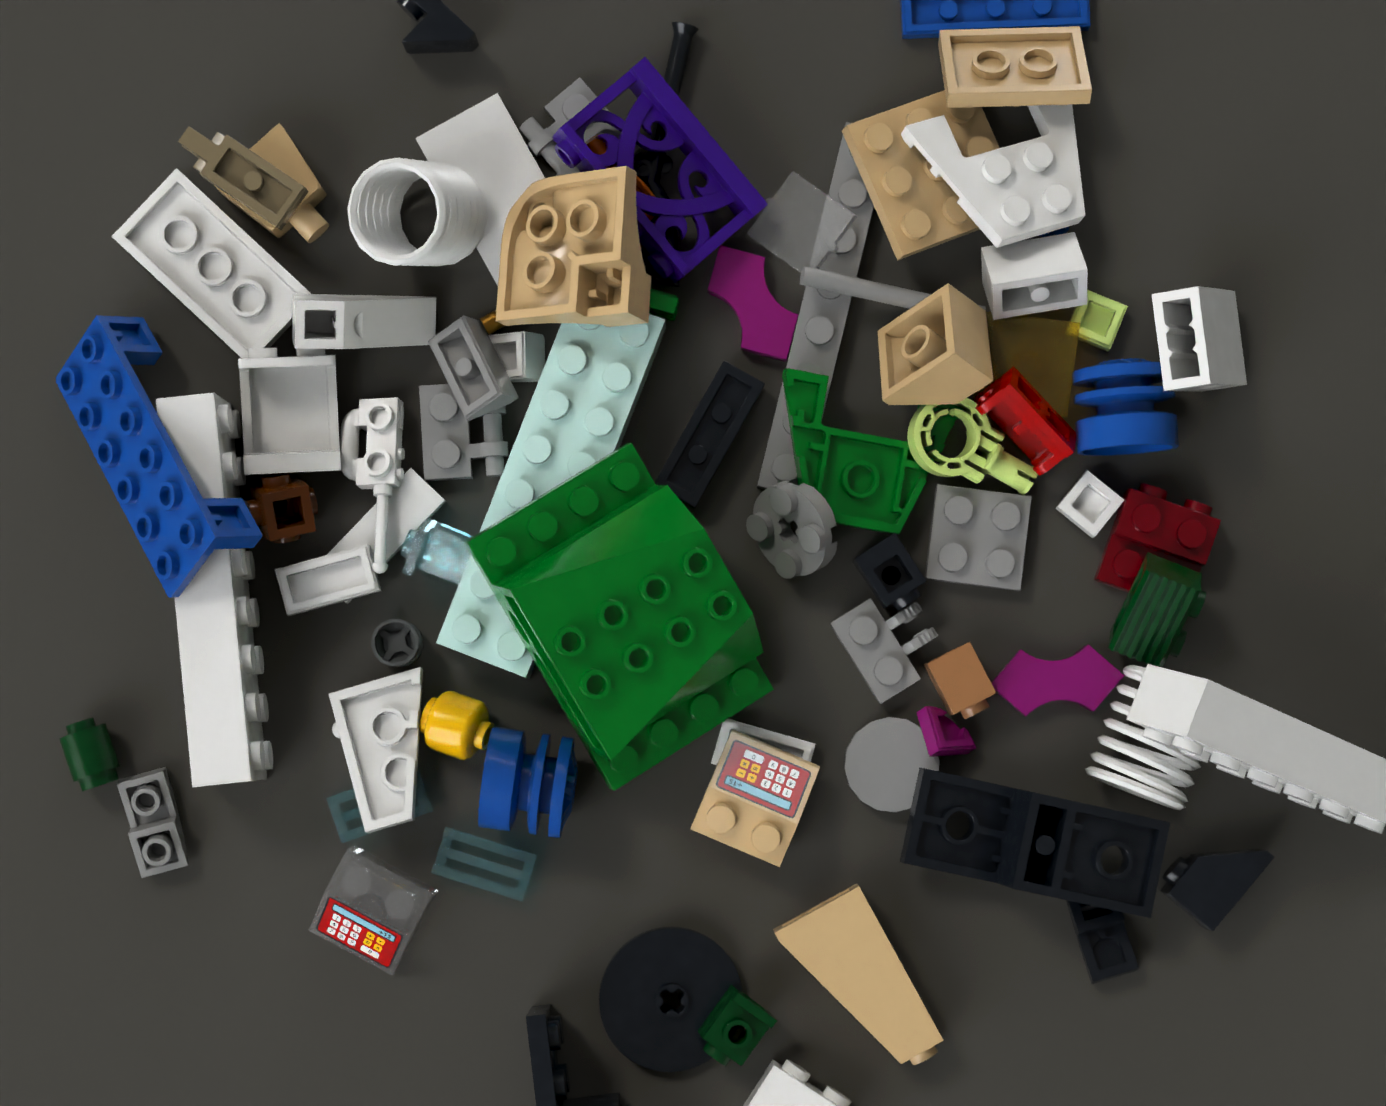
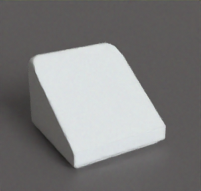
(521, 354)

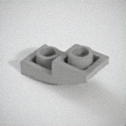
(154, 822)

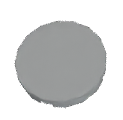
(885, 763)

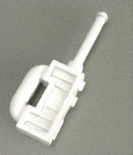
(381, 463)

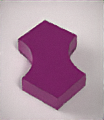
(741, 284)
(1081, 678)

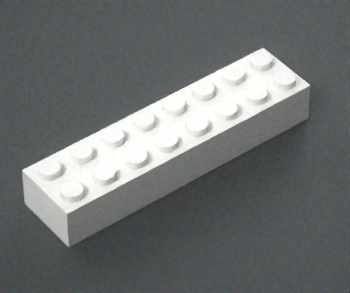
(217, 611)

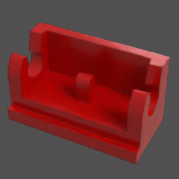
(1027, 420)

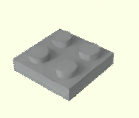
(978, 537)

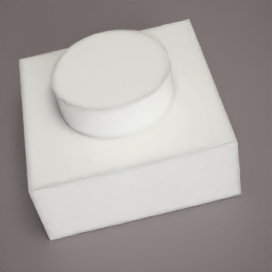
(1090, 504)

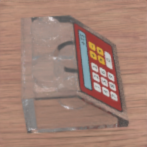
(372, 909)

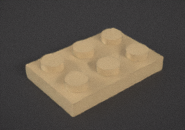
(1014, 67)

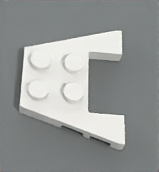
(1014, 188)

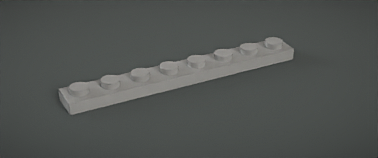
(821, 315)

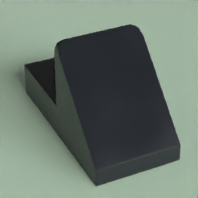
(439, 30)

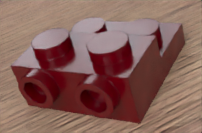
(1158, 527)

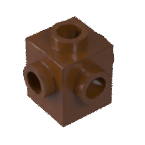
(293, 517)

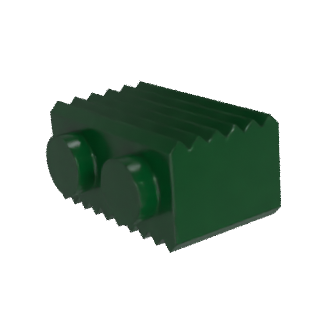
(1156, 611)

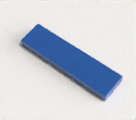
(927, 17)

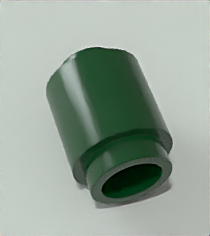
(90, 754)

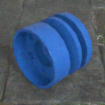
(1124, 409)
(526, 782)

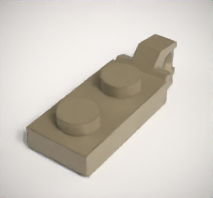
(245, 176)

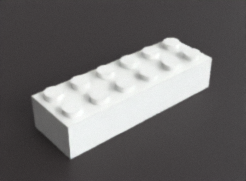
(1266, 743)

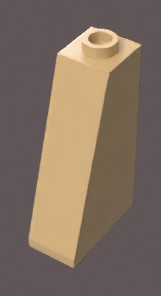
(858, 966)

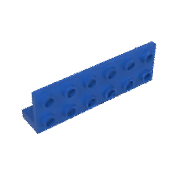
(139, 457)

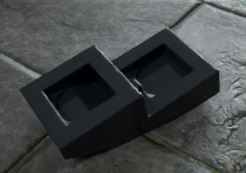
(1102, 941)

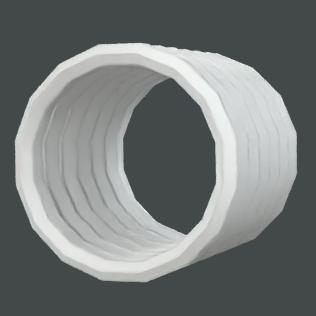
(377, 205)
(1166, 793)

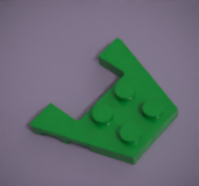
(862, 476)

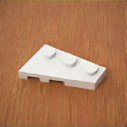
(381, 745)

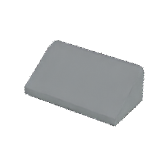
(472, 368)

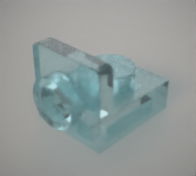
(436, 550)

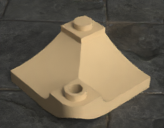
(574, 253)

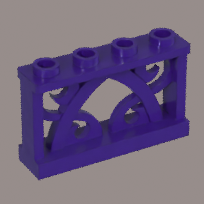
(661, 105)

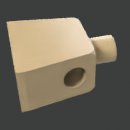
(283, 154)

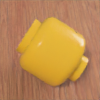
(456, 725)

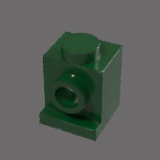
(733, 1010)

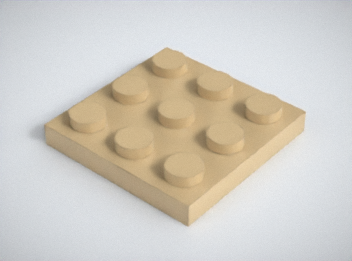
(908, 198)

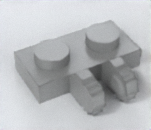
(876, 649)

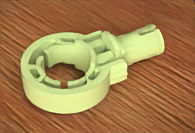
(968, 464)

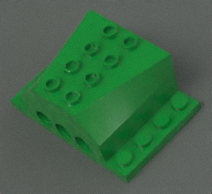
(625, 613)

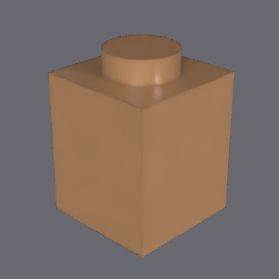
(961, 681)

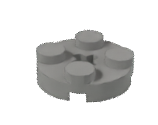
(772, 529)

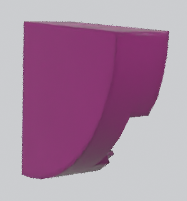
(942, 734)

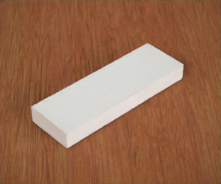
(406, 511)

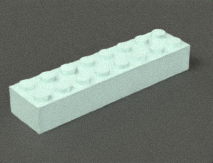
(569, 425)

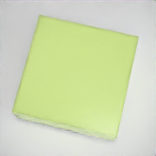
(1099, 320)

